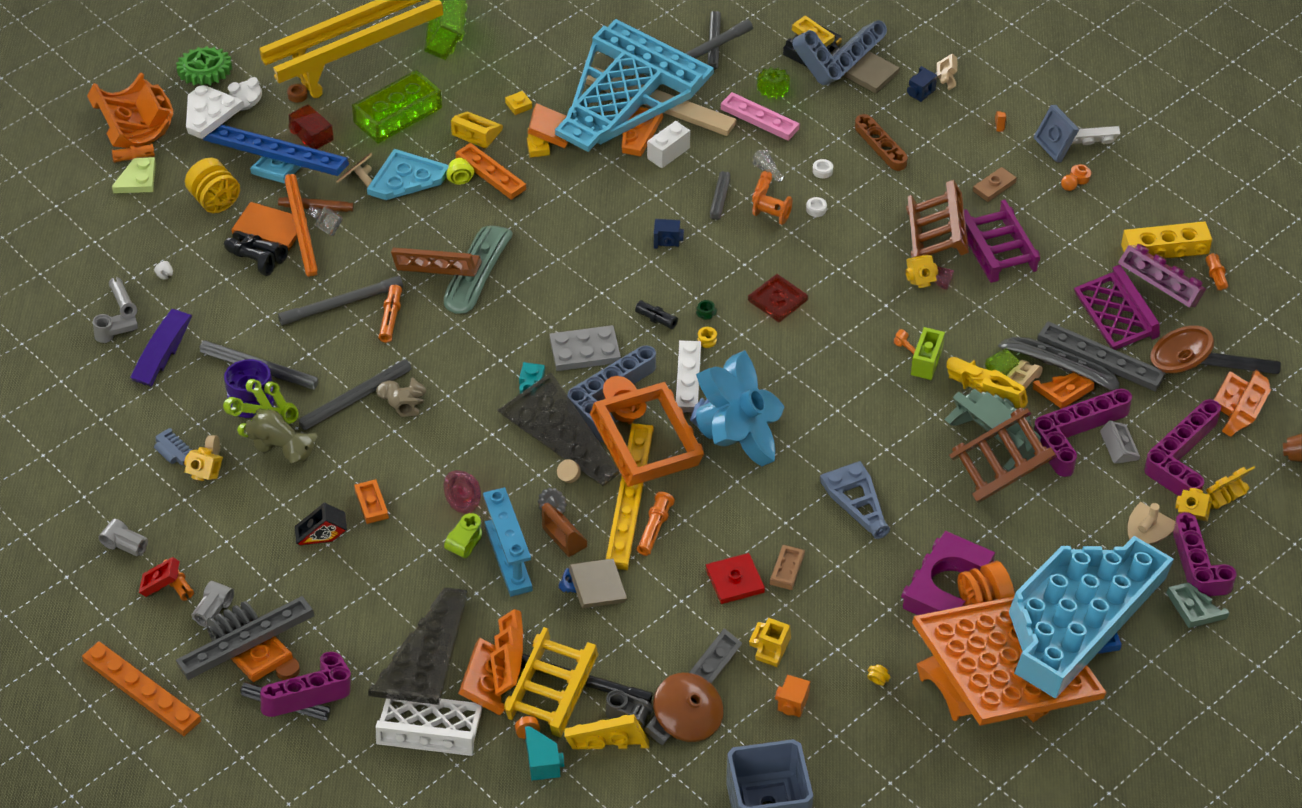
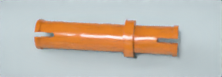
(393, 296)

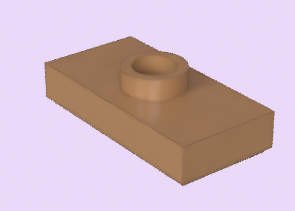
(994, 184)
(787, 567)

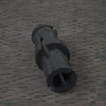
(656, 314)

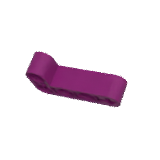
(1207, 578)
(308, 690)

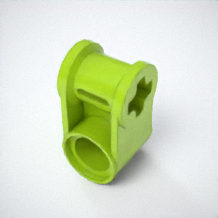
(464, 535)

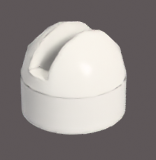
(163, 270)

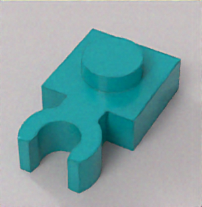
(530, 375)

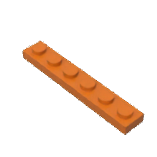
(141, 688)

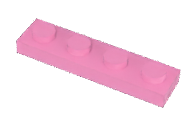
(760, 116)

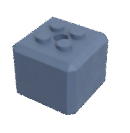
(768, 773)

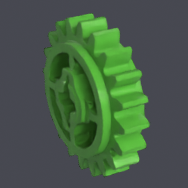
(204, 66)

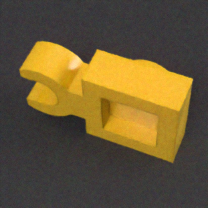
(537, 147)

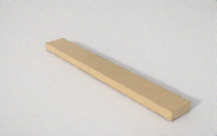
(686, 111)

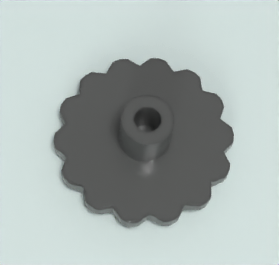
(554, 498)

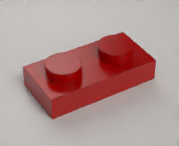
(159, 577)

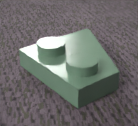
(1194, 606)

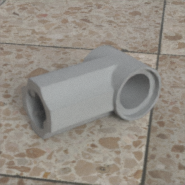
(106, 326)
(118, 535)
(214, 599)

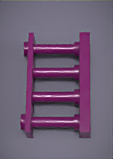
(985, 253)

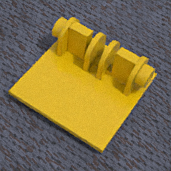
(1229, 488)

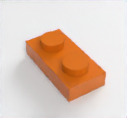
(371, 501)

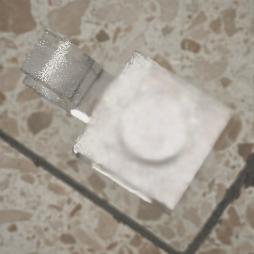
(326, 219)

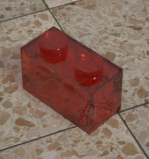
(310, 127)

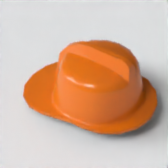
(619, 385)

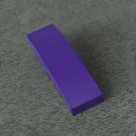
(160, 346)

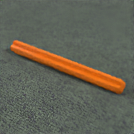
(301, 225)

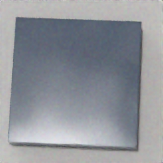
(1056, 133)

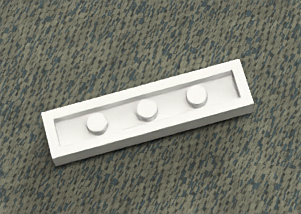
(687, 381)

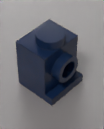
(922, 84)
(667, 233)

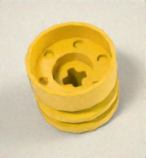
(212, 185)

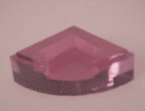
(944, 277)

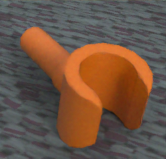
(901, 339)

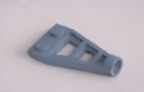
(849, 477)

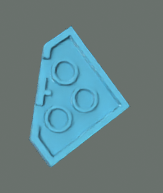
(406, 174)

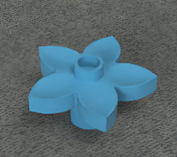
(738, 408)

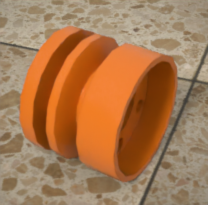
(985, 585)

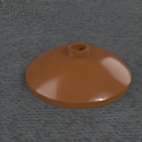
(1182, 349)
(680, 715)

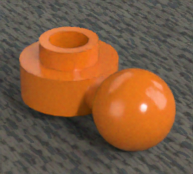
(1079, 175)

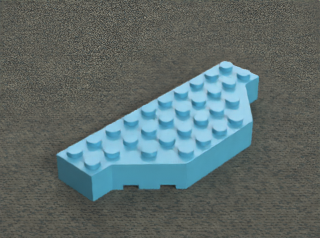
(1078, 606)

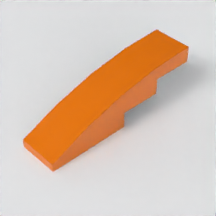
(508, 654)

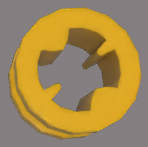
(710, 333)

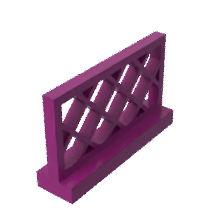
(1134, 302)

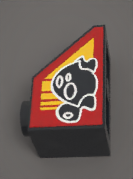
(321, 526)

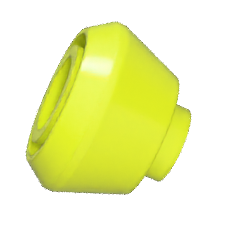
(459, 171)

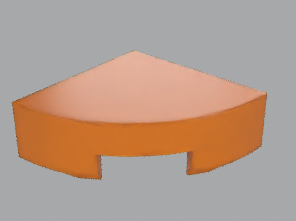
(1000, 119)

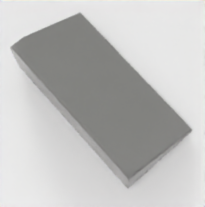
(1119, 442)

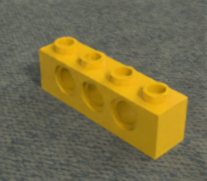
(1171, 240)

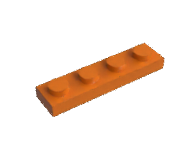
(492, 171)

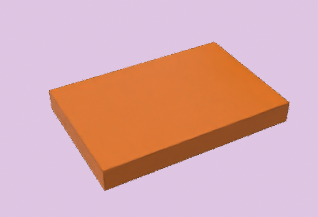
(268, 223)

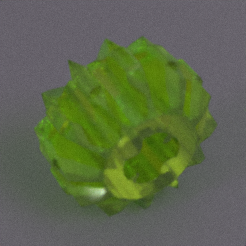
(773, 82)

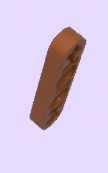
(867, 126)

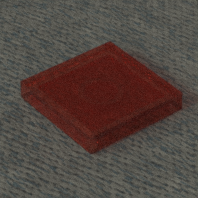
(778, 297)

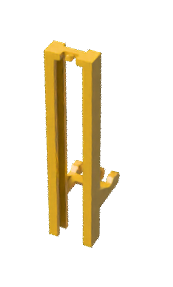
(310, 65)

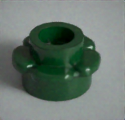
(706, 309)

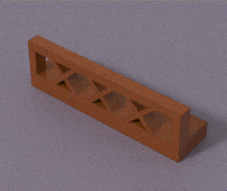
(436, 261)

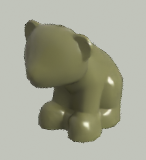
(270, 429)

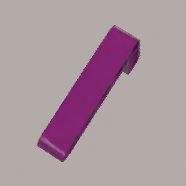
(1075, 419)
(1163, 459)

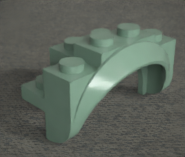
(988, 413)

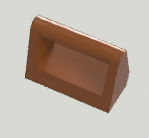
(562, 531)

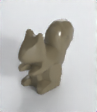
(402, 398)

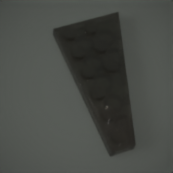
(555, 422)

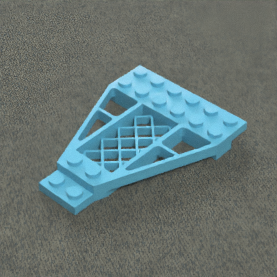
(644, 56)

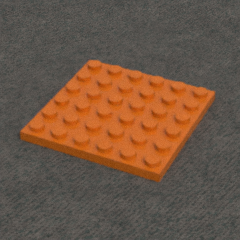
(980, 655)

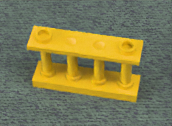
(566, 699)

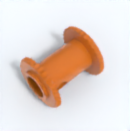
(770, 205)

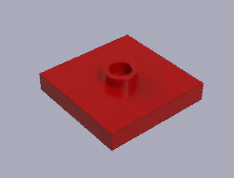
(735, 578)

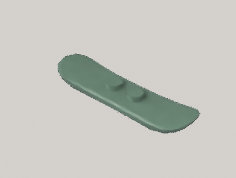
(464, 290)

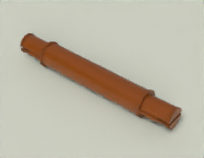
(331, 204)

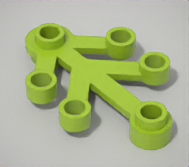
(283, 406)

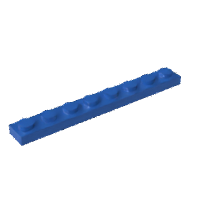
(278, 150)

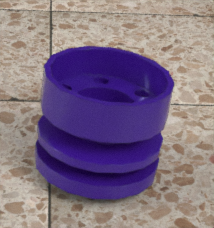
(237, 377)

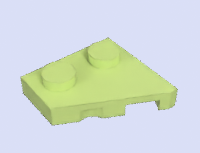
(136, 177)

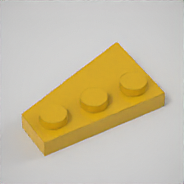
(615, 731)

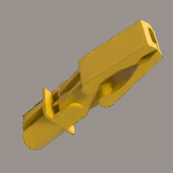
(987, 381)

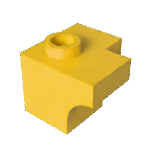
(771, 641)

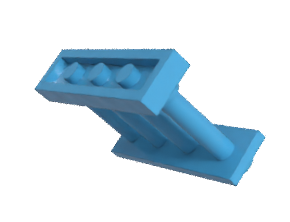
(507, 542)

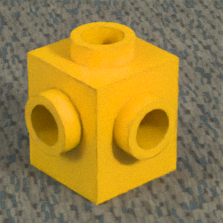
(921, 270)
(202, 464)
(1194, 496)

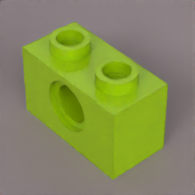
(927, 353)

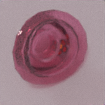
(462, 491)

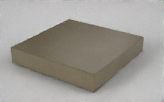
(872, 72)
(597, 583)

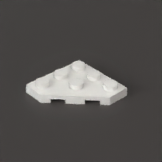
(209, 109)

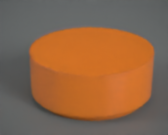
(523, 722)

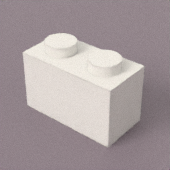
(668, 144)

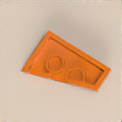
(635, 140)
(478, 679)

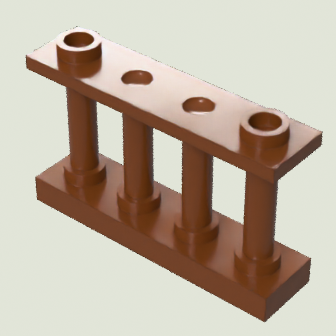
(956, 224)
(1003, 478)

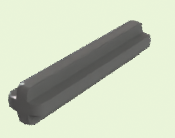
(720, 195)

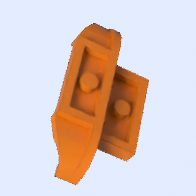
(1242, 400)

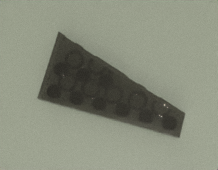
(424, 658)

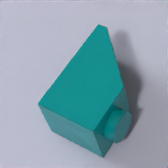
(542, 755)

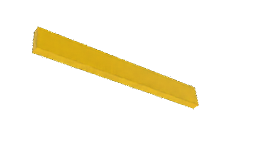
(629, 499)

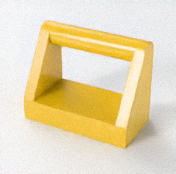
(474, 133)

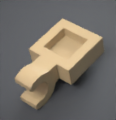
(946, 69)

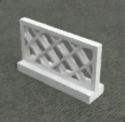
(428, 736)

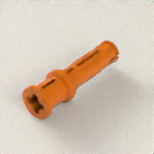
(658, 515)

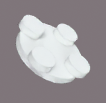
(248, 91)

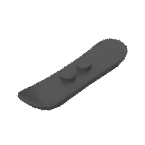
(1063, 359)

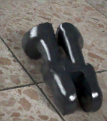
(247, 246)

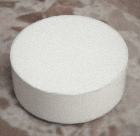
(822, 168)
(816, 207)

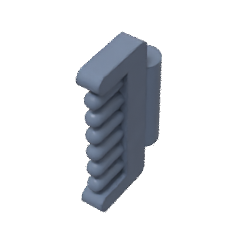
(171, 447)

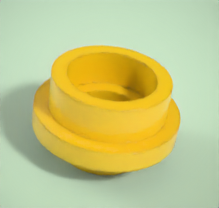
(878, 674)

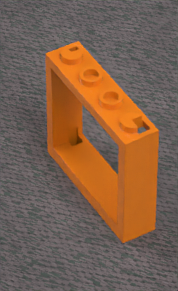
(619, 451)

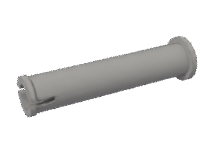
(127, 308)

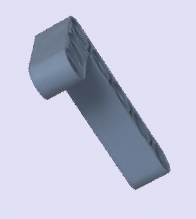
(831, 68)
(632, 366)

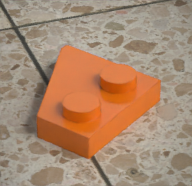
(1064, 389)

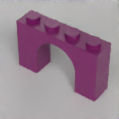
(947, 554)

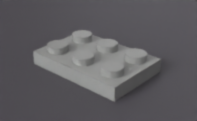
(584, 348)

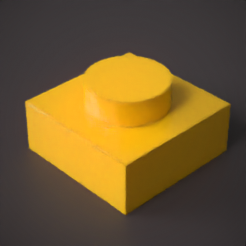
(518, 102)

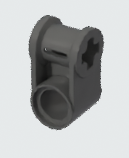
(627, 706)

